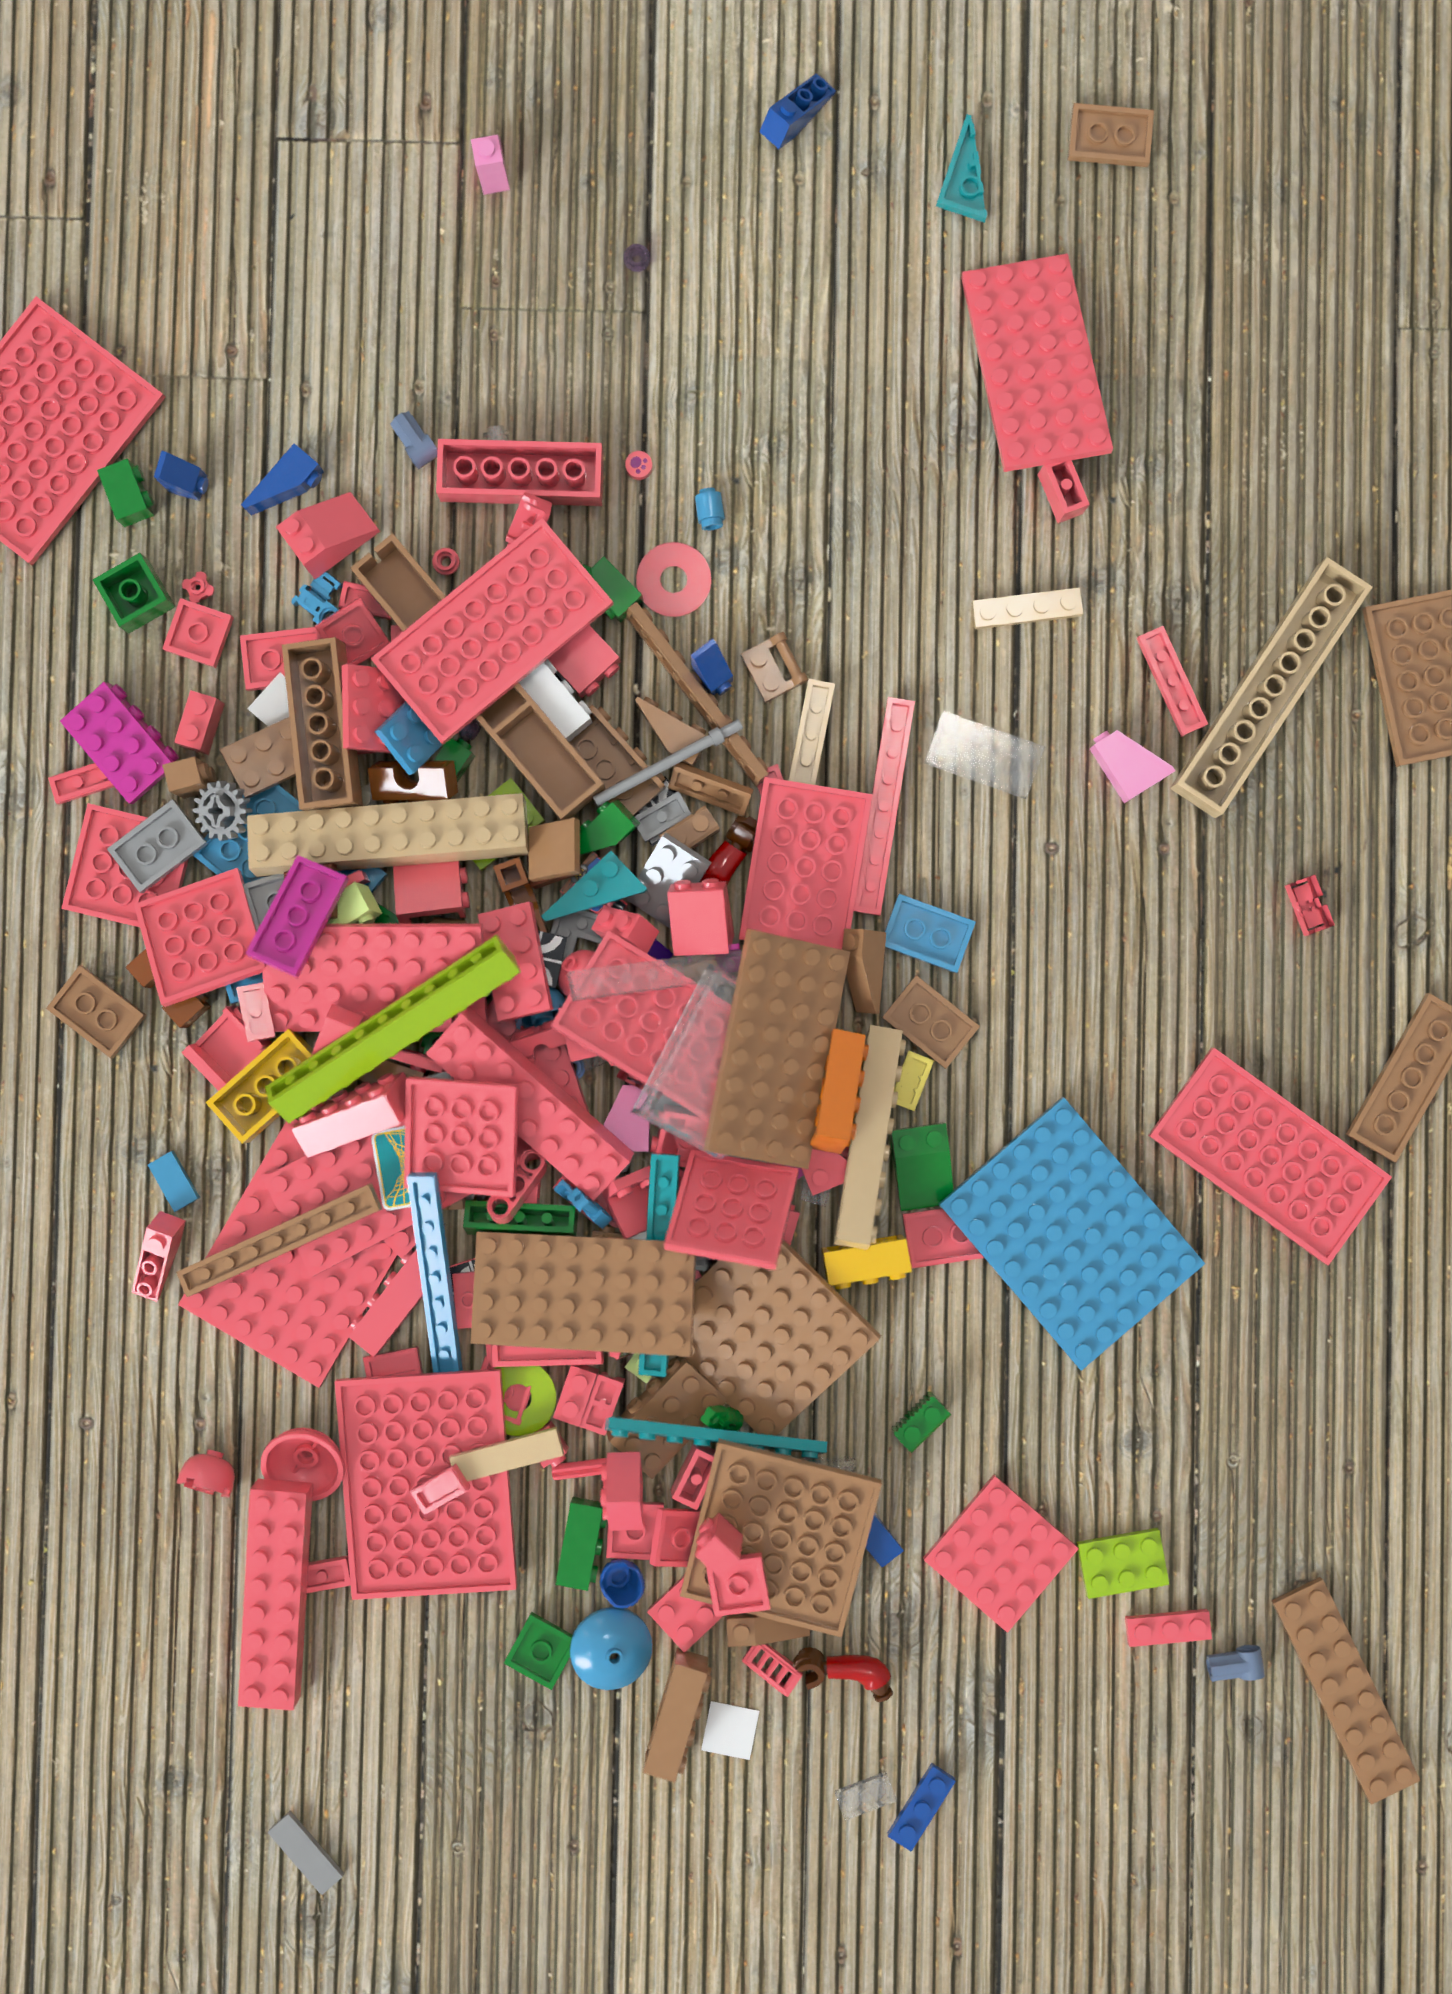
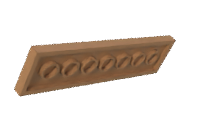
(1345, 1690)

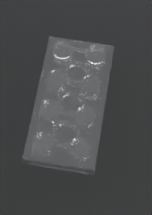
(984, 754)

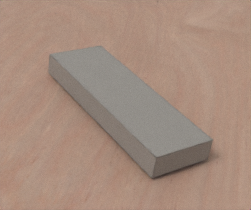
(305, 1852)

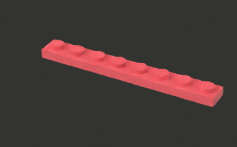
(884, 805)

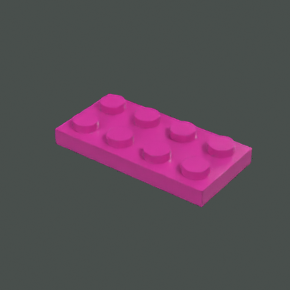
(297, 916)

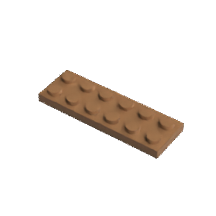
(1407, 1081)

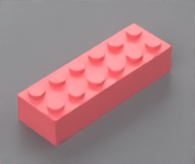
(506, 469)

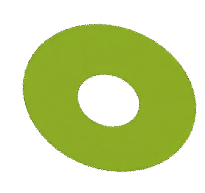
(542, 1401)

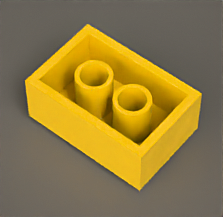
(883, 1258)

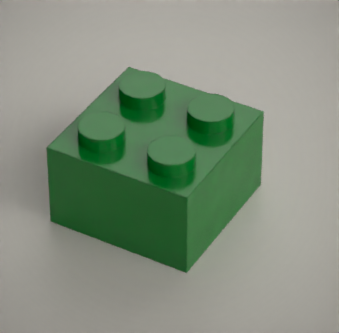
(134, 593)

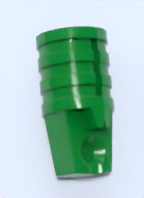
(721, 1416)

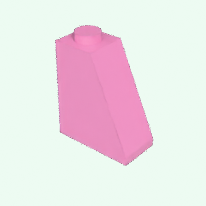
(490, 164)
(1128, 764)
(625, 1125)

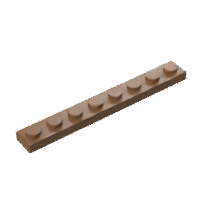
(691, 686)
(279, 1240)

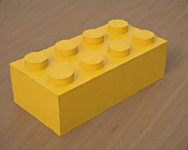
(244, 1101)

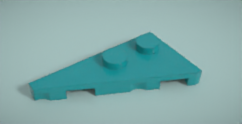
(963, 186)
(603, 884)

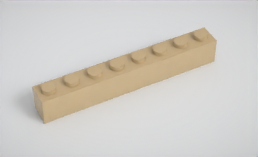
(868, 1149)

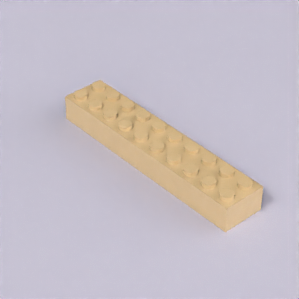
(1271, 687)
(390, 834)

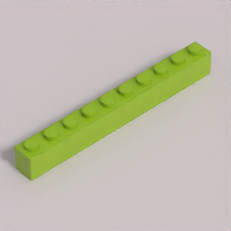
(392, 1029)

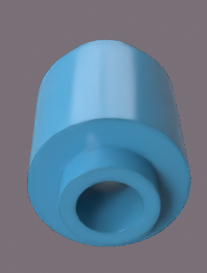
(709, 509)

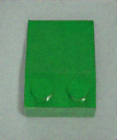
(922, 1165)

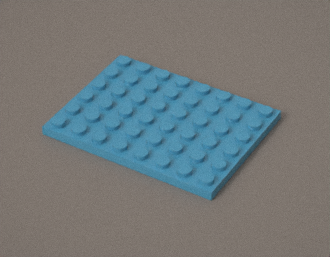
(1071, 1233)

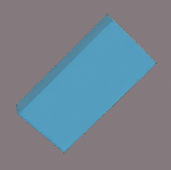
(173, 1181)

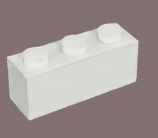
(557, 700)

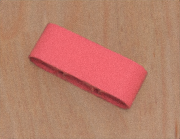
(530, 1177)

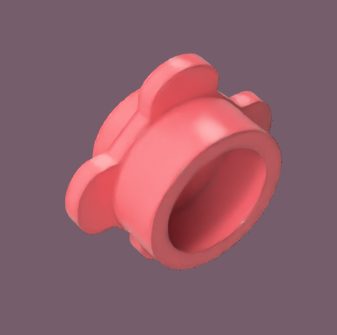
(205, 588)

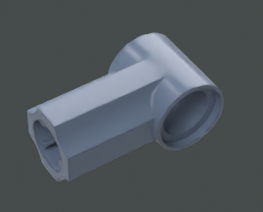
(418, 445)
(1242, 1663)

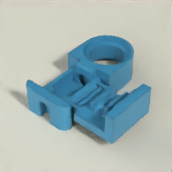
(318, 597)
(583, 1202)

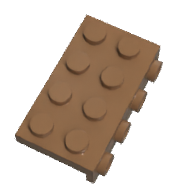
(614, 760)
(672, 1400)

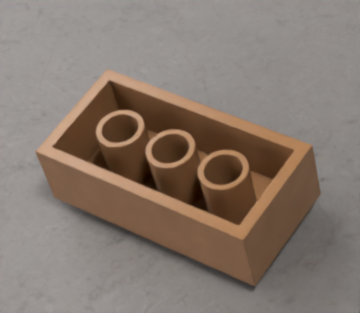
(676, 1715)

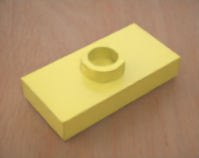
(912, 1080)

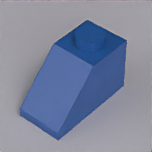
(181, 477)

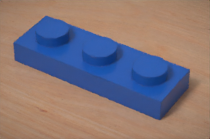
(921, 1807)

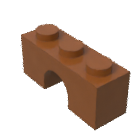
(391, 782)
(517, 888)
(183, 1012)

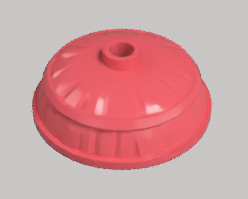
(304, 1457)

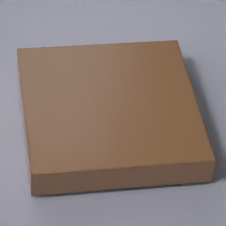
(554, 849)

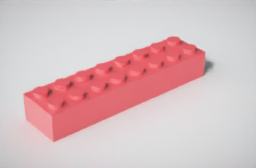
(546, 1113)
(275, 1594)

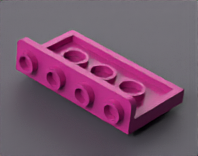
(119, 741)

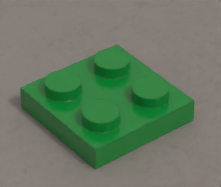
(540, 1651)

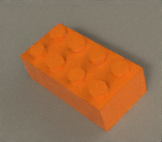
(839, 1092)

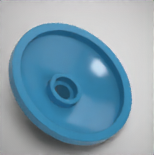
(607, 1633)

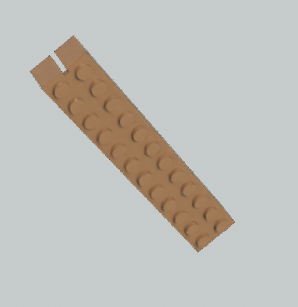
(511, 721)

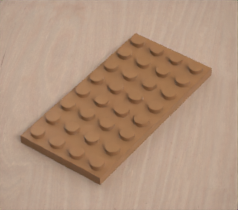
(776, 1049)
(582, 1294)

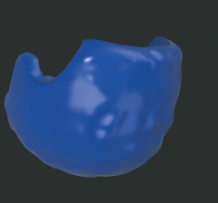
(622, 1583)

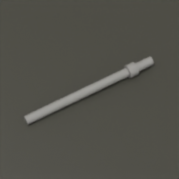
(715, 737)

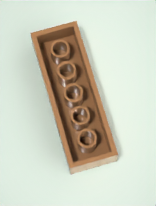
(323, 769)

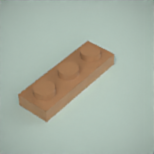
(710, 788)

